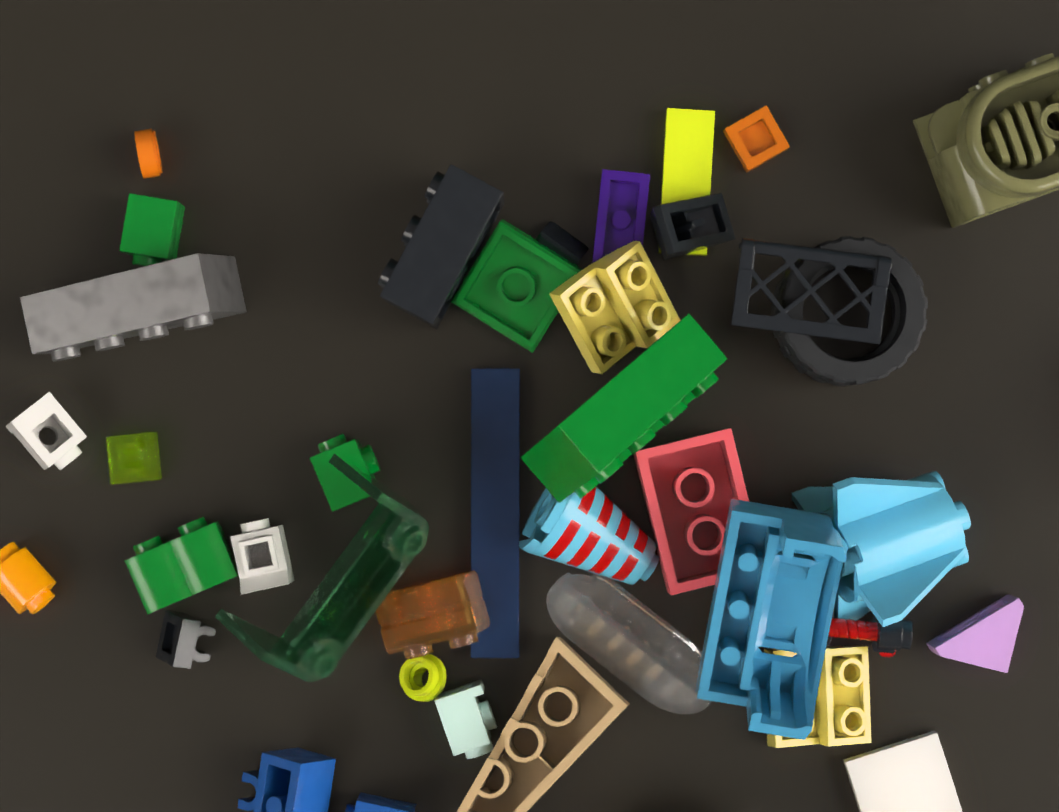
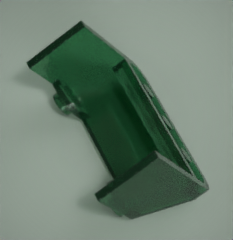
(348, 591)

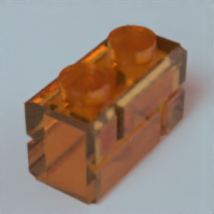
(432, 614)

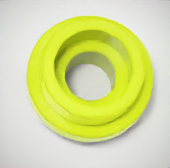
(411, 677)

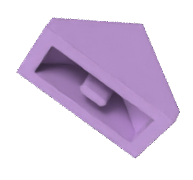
(985, 637)

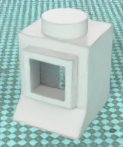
(262, 556)

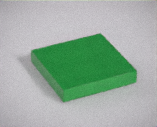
(513, 285)

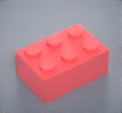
(688, 504)

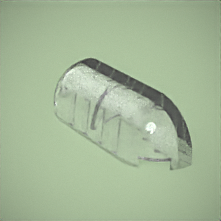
(628, 640)

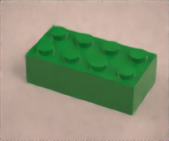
(626, 412)

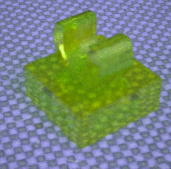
(133, 458)

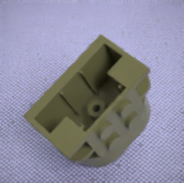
(996, 142)

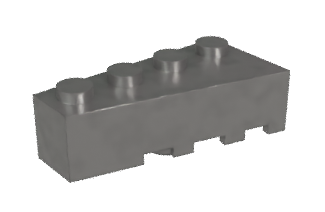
(132, 304)

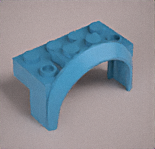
(775, 593)

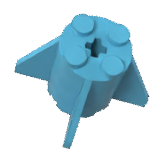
(897, 539)

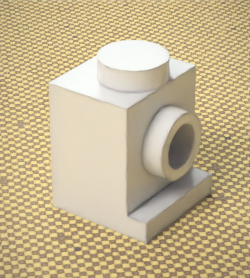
(48, 414)

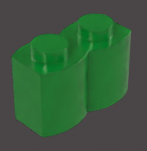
(181, 566)

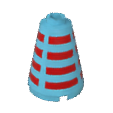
(590, 537)

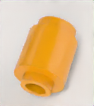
(24, 580)

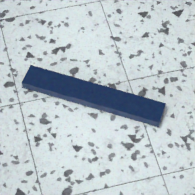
(496, 506)

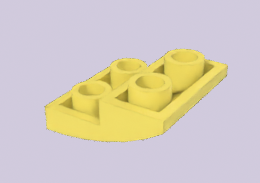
(615, 306)
(841, 701)

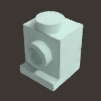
(467, 719)

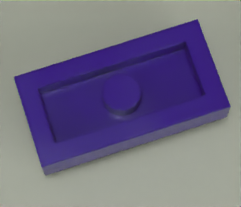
(620, 211)

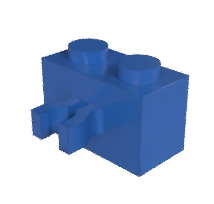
(290, 782)

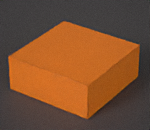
(756, 139)

